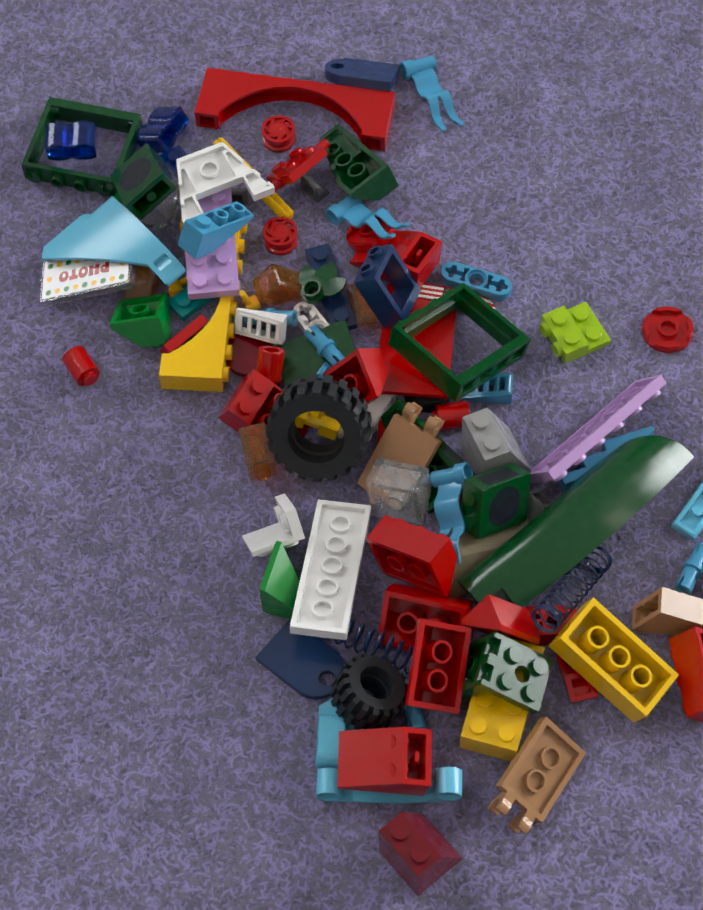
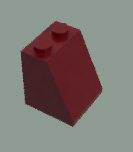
(416, 850)

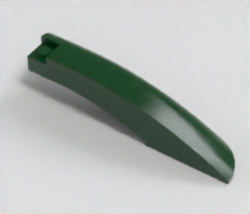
(577, 521)

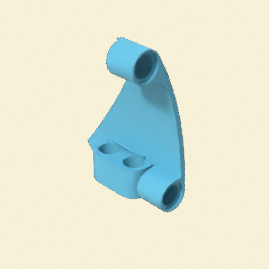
(114, 236)
(445, 781)

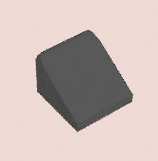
(313, 188)
(240, 195)
(537, 503)

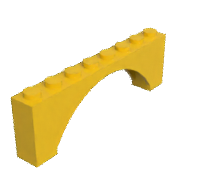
(202, 360)

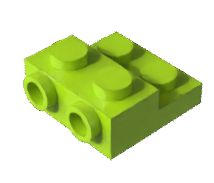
(573, 332)

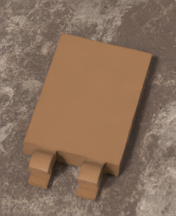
(406, 441)
(537, 775)

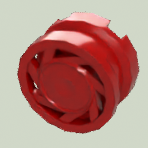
(277, 134)
(280, 237)

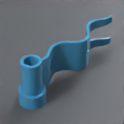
(429, 88)
(358, 215)
(447, 503)

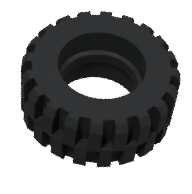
(310, 458)

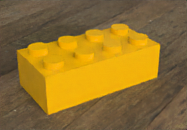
(613, 660)
(494, 724)

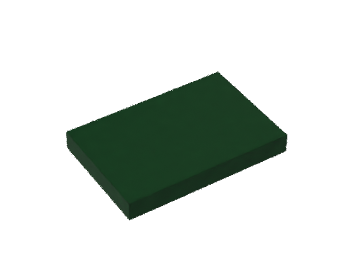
(301, 355)

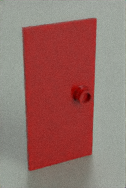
(405, 378)

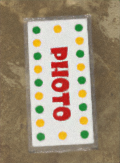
(81, 279)

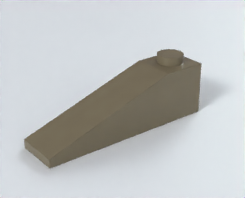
(475, 550)

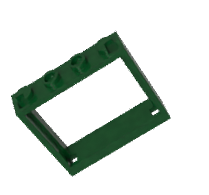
(75, 112)
(513, 341)

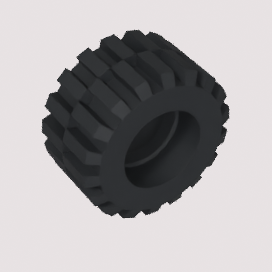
(379, 678)

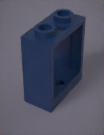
(406, 290)

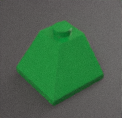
(144, 320)
(279, 584)

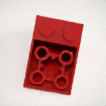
(416, 249)
(252, 403)
(385, 760)

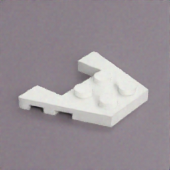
(214, 171)

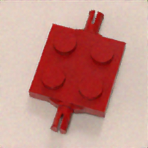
(297, 165)

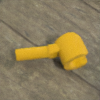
(176, 287)
(250, 302)

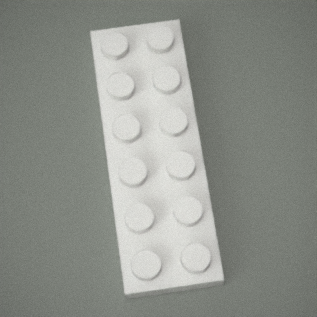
(331, 570)

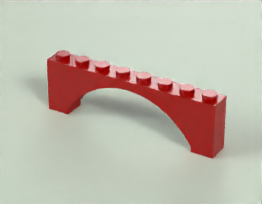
(231, 92)

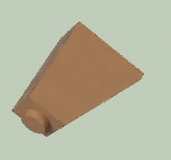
(667, 612)

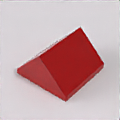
(502, 617)

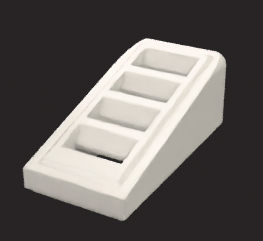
(267, 335)

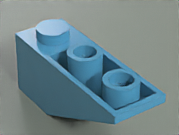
(211, 229)

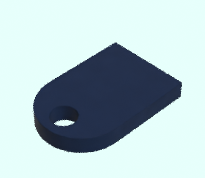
(362, 73)
(301, 662)

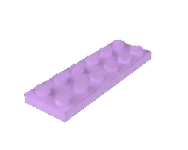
(217, 272)
(593, 432)

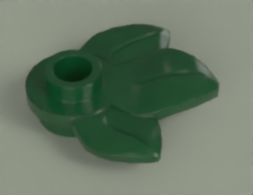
(322, 280)

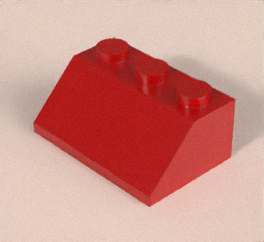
(414, 555)
(406, 604)
(688, 662)
(438, 666)

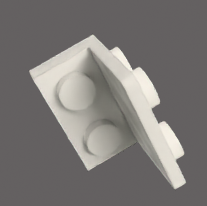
(286, 531)

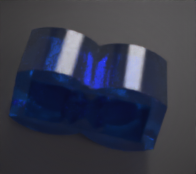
(163, 128)
(71, 141)

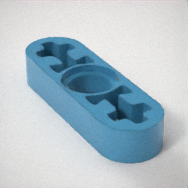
(471, 272)

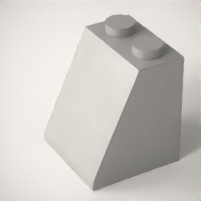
(489, 443)

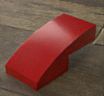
(576, 686)

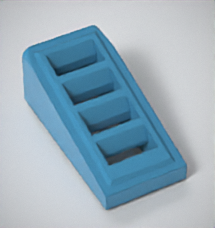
(496, 396)

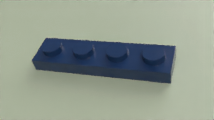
(336, 307)

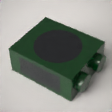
(143, 181)
(495, 500)

